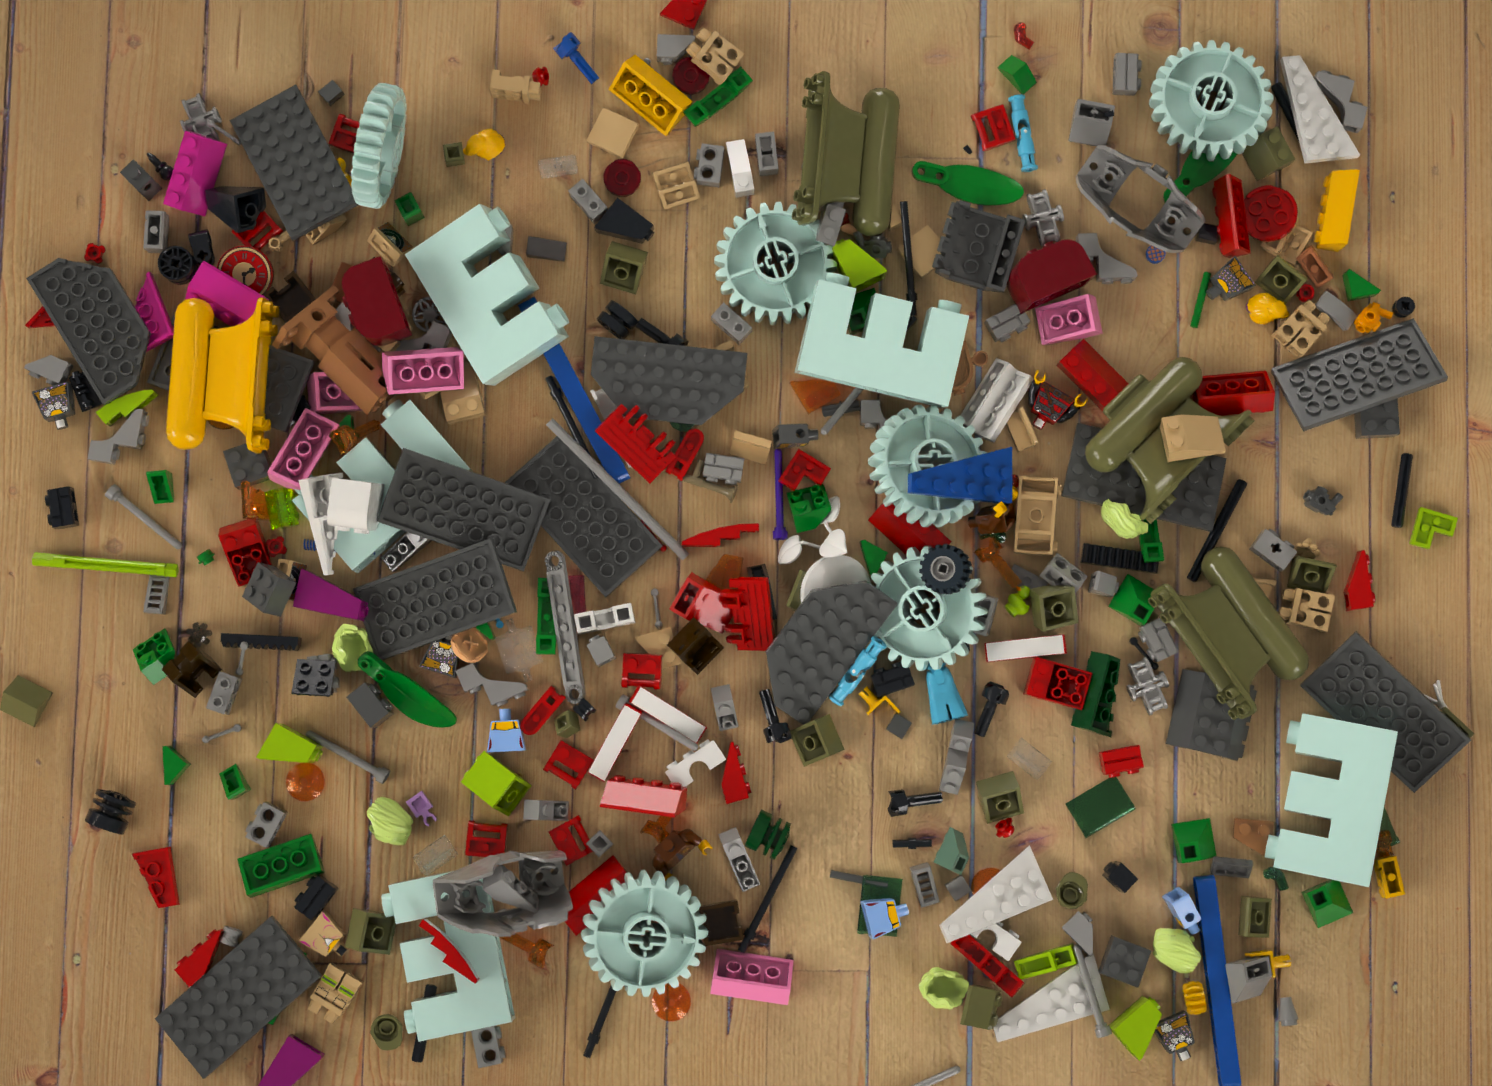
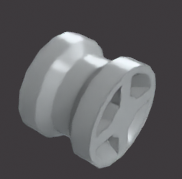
(231, 936)

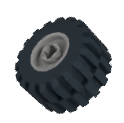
(945, 569)

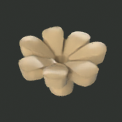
(1307, 549)

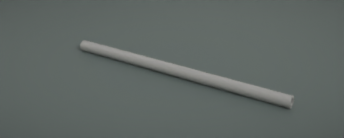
(618, 489)

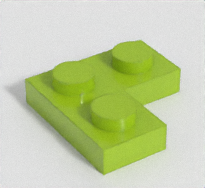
(1429, 522)

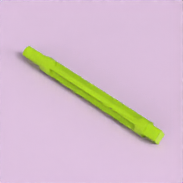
(103, 564)

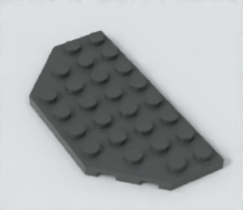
(95, 323)
(668, 379)
(823, 644)

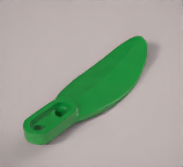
(1199, 172)
(970, 183)
(406, 693)

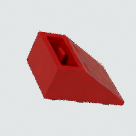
(244, 548)
(703, 602)
(1057, 683)

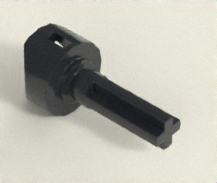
(658, 335)
(995, 695)
(775, 730)
(900, 802)

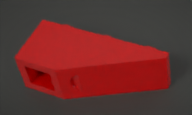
(1358, 586)
(733, 781)
(201, 959)

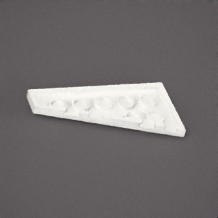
(1317, 125)
(1008, 893)
(1053, 1004)

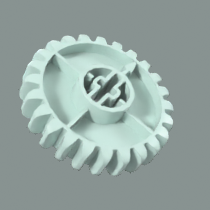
(1211, 130)
(378, 145)
(745, 277)
(938, 442)
(944, 631)
(626, 915)

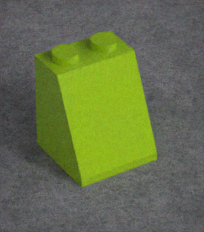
(857, 265)
(289, 745)
(495, 783)
(1137, 1025)

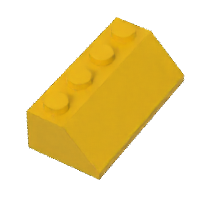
(650, 94)
(1336, 210)

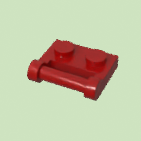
(998, 124)
(343, 138)
(263, 221)
(642, 664)
(571, 758)
(565, 841)
(483, 845)

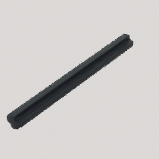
(1218, 528)

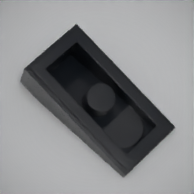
(546, 249)

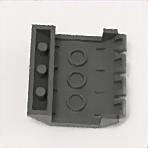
(978, 247)
(1203, 722)

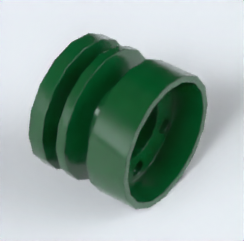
(768, 834)

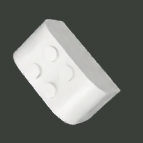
(354, 505)

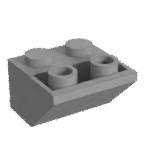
(1089, 123)
(1248, 977)

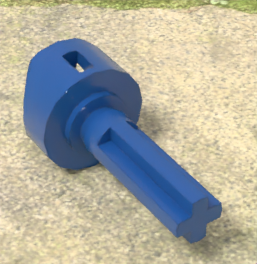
(568, 48)

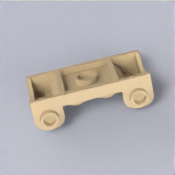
(1036, 516)

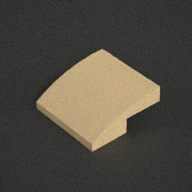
(612, 133)
(676, 185)
(1290, 245)
(924, 248)

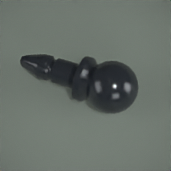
(164, 170)

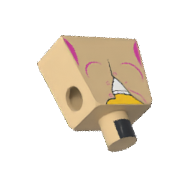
(325, 936)

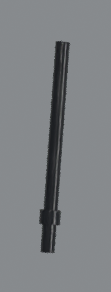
(911, 295)
(556, 395)
(750, 932)
(594, 1037)

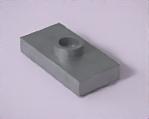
(1028, 578)
(1231, 867)

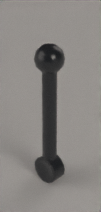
(1133, 641)

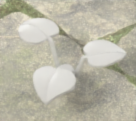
(833, 545)

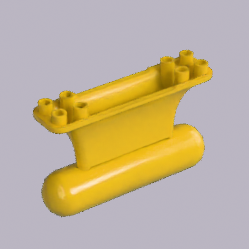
(219, 374)

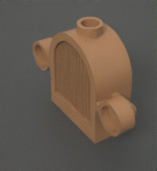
(965, 368)

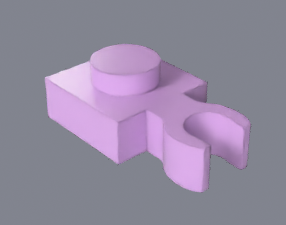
(420, 806)

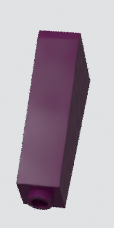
(322, 596)
(291, 1063)

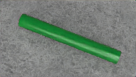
(1200, 300)

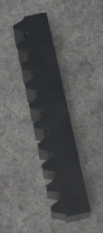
(1116, 558)
(261, 641)

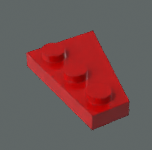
(684, 12)
(160, 875)

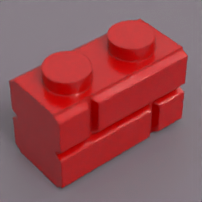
(1121, 760)

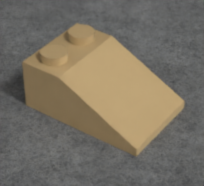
(464, 403)
(1191, 436)

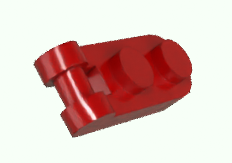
(686, 453)
(541, 712)

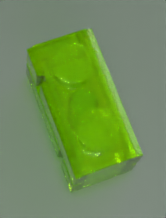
(281, 508)

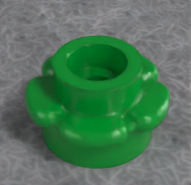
(205, 557)

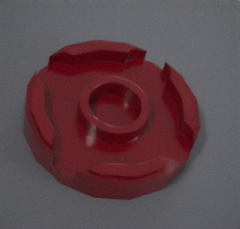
(689, 77)
(622, 178)

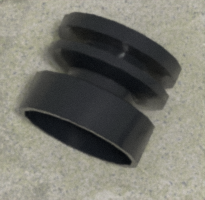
(110, 811)

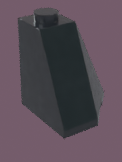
(237, 205)

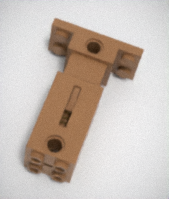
(343, 353)

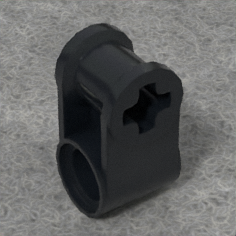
(202, 245)

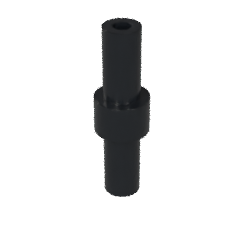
(912, 843)

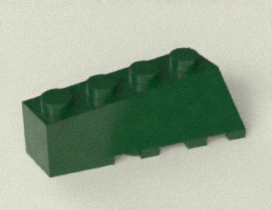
(1100, 695)

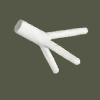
(1440, 703)

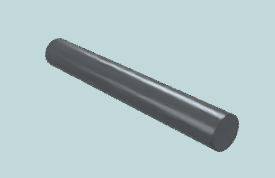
(852, 878)

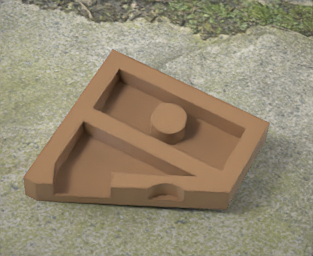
(1253, 833)

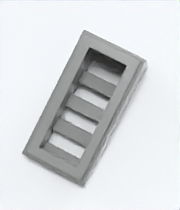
(163, 602)
(925, 867)

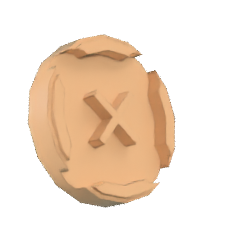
(469, 645)

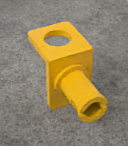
(873, 701)
(1275, 962)

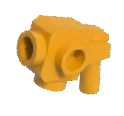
(1370, 317)

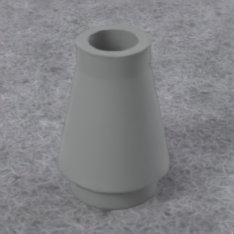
(1287, 1012)

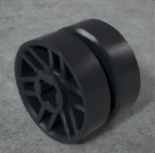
(168, 265)
(617, 320)

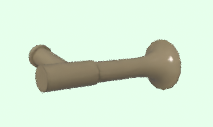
(695, 480)

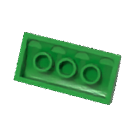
(280, 866)

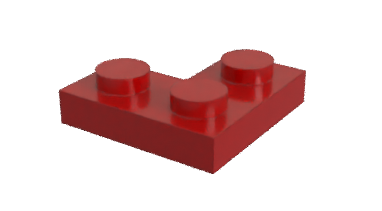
(801, 466)

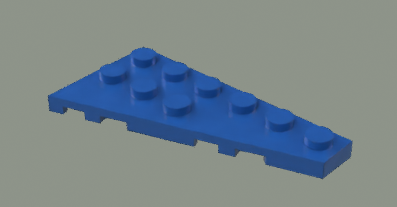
(974, 478)

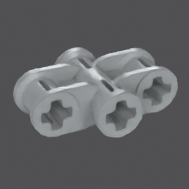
(199, 117)
(1043, 217)
(1150, 692)

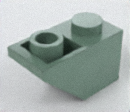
(953, 852)

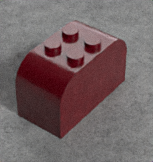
(1049, 274)
(374, 303)

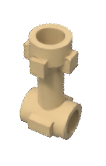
(275, 244)

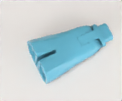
(943, 696)

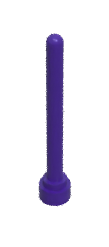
(779, 531)

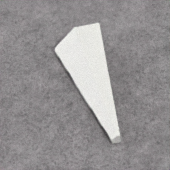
(316, 498)

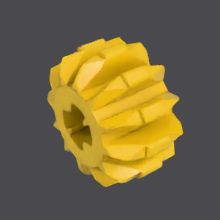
(1194, 997)

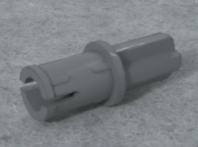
(829, 410)

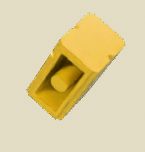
(1388, 877)

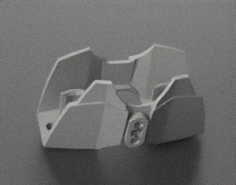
(1102, 191)
(464, 910)

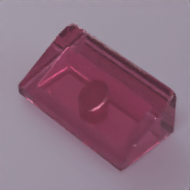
(577, 591)

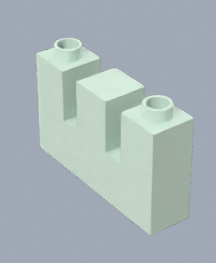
(476, 301)
(878, 358)
(365, 463)
(1351, 803)
(470, 1005)

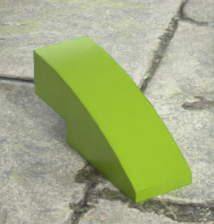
(125, 406)
(1045, 961)

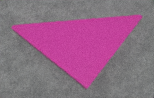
(154, 313)

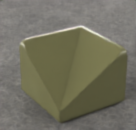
(454, 154)
(567, 724)

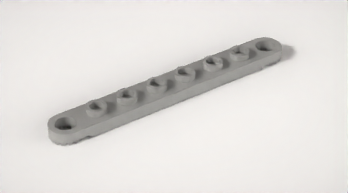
(565, 627)

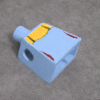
(505, 734)
(1183, 909)
(882, 916)

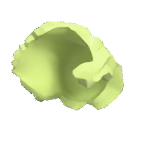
(1121, 520)
(350, 644)
(389, 821)
(1176, 949)
(943, 988)

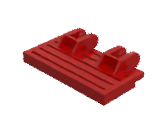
(635, 444)
(752, 610)

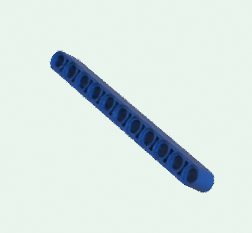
(582, 407)
(1217, 981)

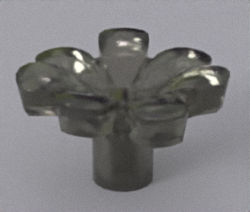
(199, 634)

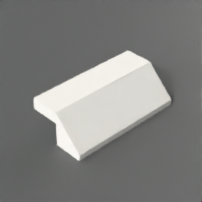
(995, 399)

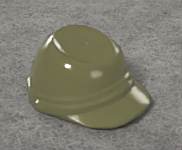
(1072, 890)
(387, 1032)

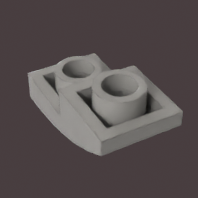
(1336, 310)

